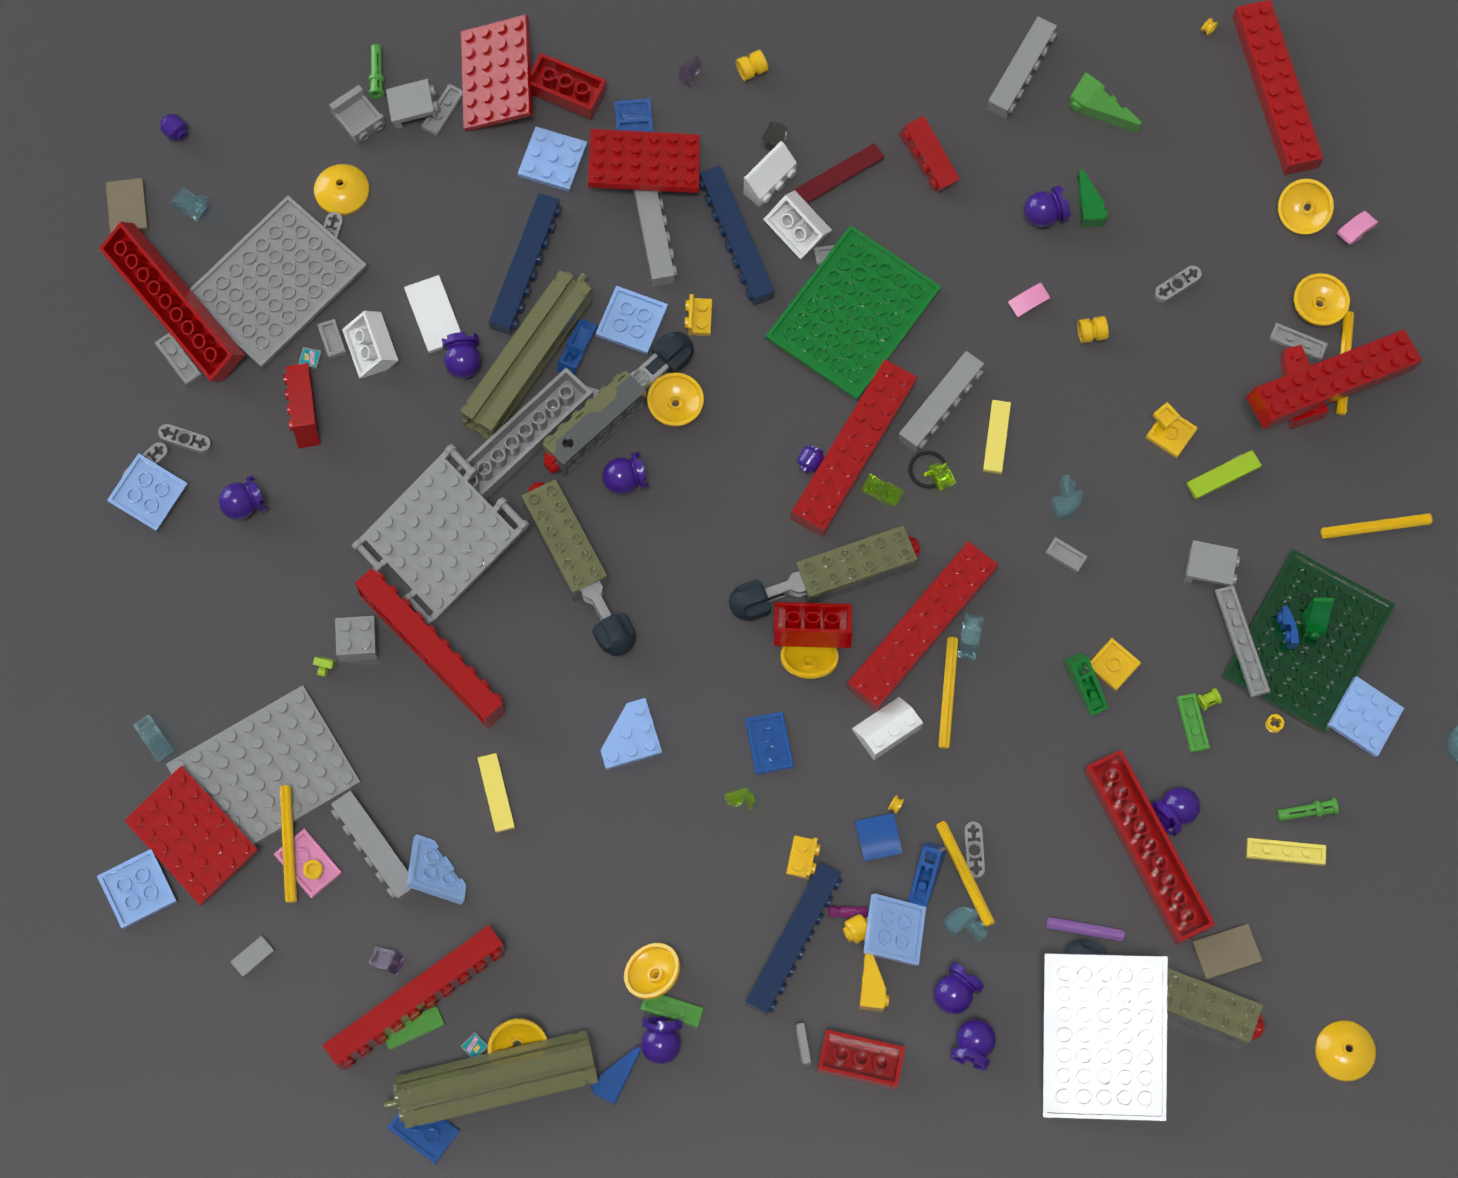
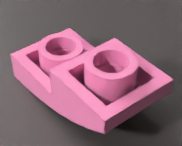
(1357, 227)
(1029, 299)

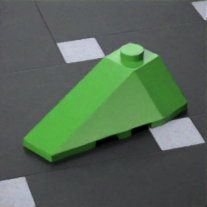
(1095, 103)

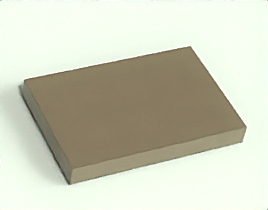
(127, 203)
(1226, 951)

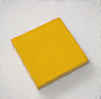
(1174, 437)
(1114, 664)

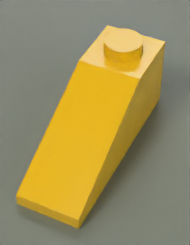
(873, 989)

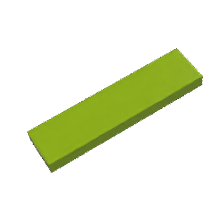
(1223, 475)

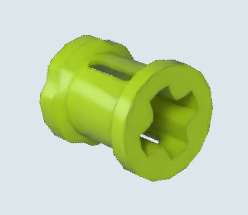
(1209, 699)

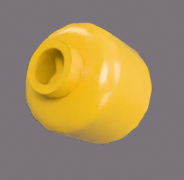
(855, 928)

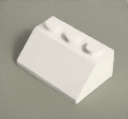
(769, 175)
(797, 224)
(370, 344)
(887, 727)

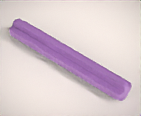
(1085, 929)

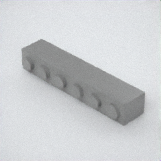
(1021, 67)
(655, 237)
(941, 401)
(373, 845)

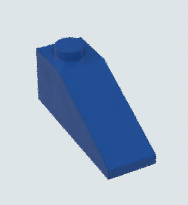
(927, 873)
(614, 1079)

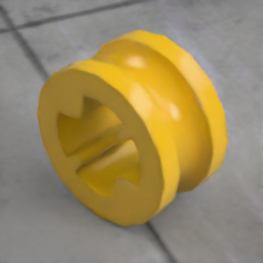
(1209, 26)
(1273, 729)
(896, 804)

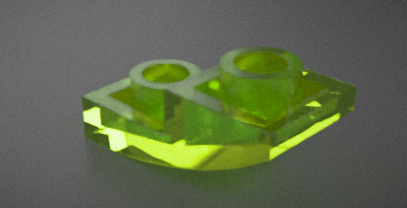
(882, 491)

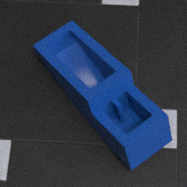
(577, 346)

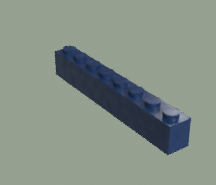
(737, 236)
(524, 264)
(793, 939)

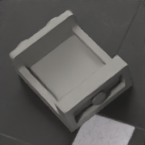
(412, 102)
(357, 114)
(1211, 564)

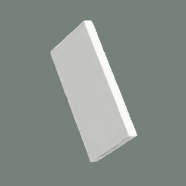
(432, 311)

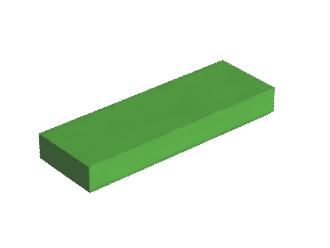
(1192, 723)
(674, 1009)
(426, 1023)

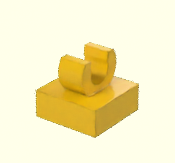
(1166, 415)

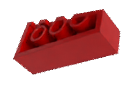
(929, 154)

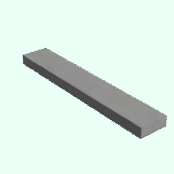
(1242, 641)

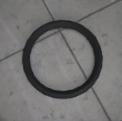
(911, 465)

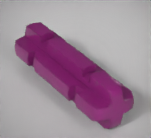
(847, 911)

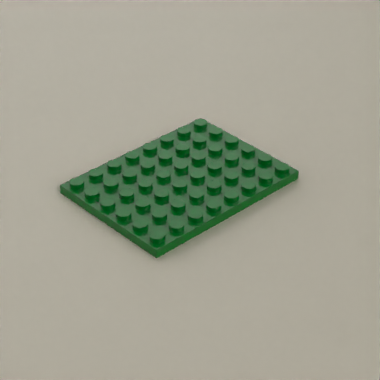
(853, 312)

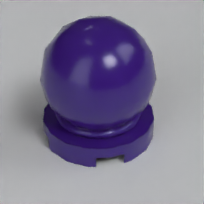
(1045, 208)
(462, 356)
(623, 475)
(240, 500)
(1177, 808)
(955, 992)
(660, 1041)
(975, 1042)

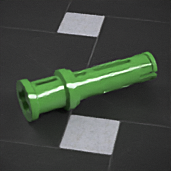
(376, 78)
(1317, 806)

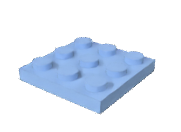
(552, 159)
(631, 320)
(147, 492)
(1365, 716)
(137, 889)
(894, 929)

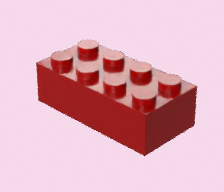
(567, 86)
(812, 625)
(861, 1059)

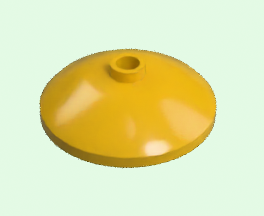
(344, 198)
(1293, 201)
(1324, 290)
(671, 389)
(809, 661)
(646, 966)
(514, 1030)
(1335, 1059)

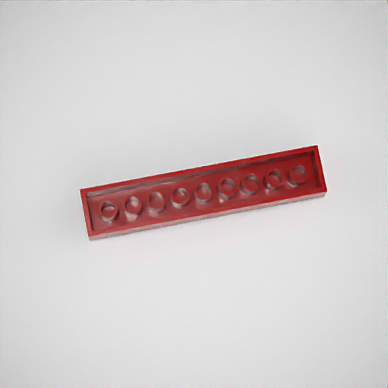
(1277, 87)
(171, 301)
(1333, 379)
(853, 448)
(922, 626)
(430, 648)
(1149, 847)
(414, 998)

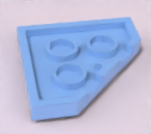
(631, 737)
(433, 872)

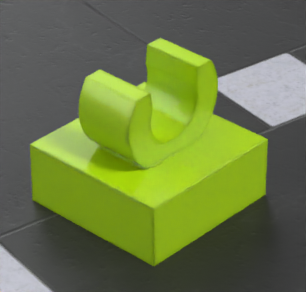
(324, 665)

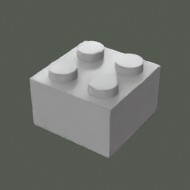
(356, 638)

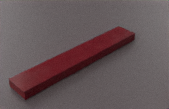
(840, 173)

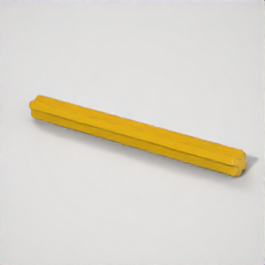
(1346, 345)
(1377, 525)
(948, 692)
(288, 844)
(965, 874)

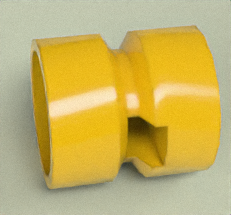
(750, 65)
(1093, 329)

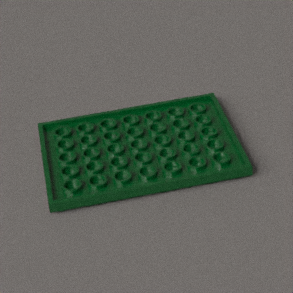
(1317, 672)

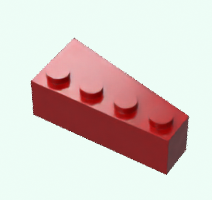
(1292, 361)
(302, 405)

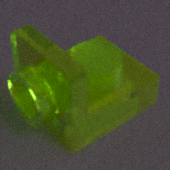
(941, 475)
(737, 797)

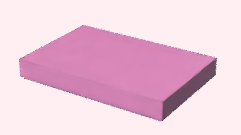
(305, 850)

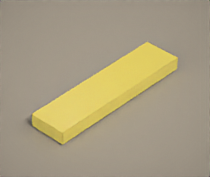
(996, 437)
(496, 793)
(1285, 851)

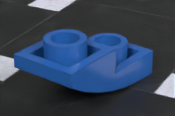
(1288, 623)

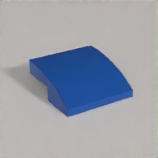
(634, 115)
(878, 836)

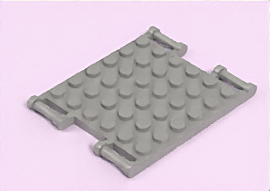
(441, 535)

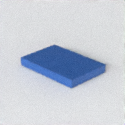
(769, 743)
(427, 1139)

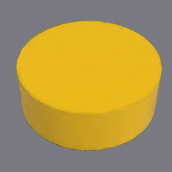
(313, 870)

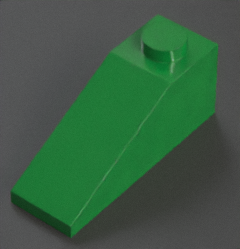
(1090, 203)
(1316, 618)
(1086, 683)

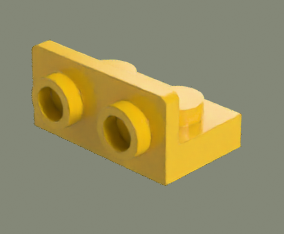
(699, 316)
(802, 857)

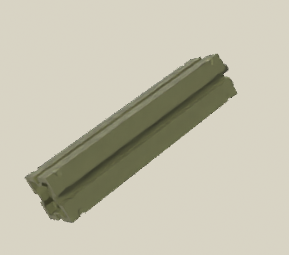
(527, 354)
(493, 1079)

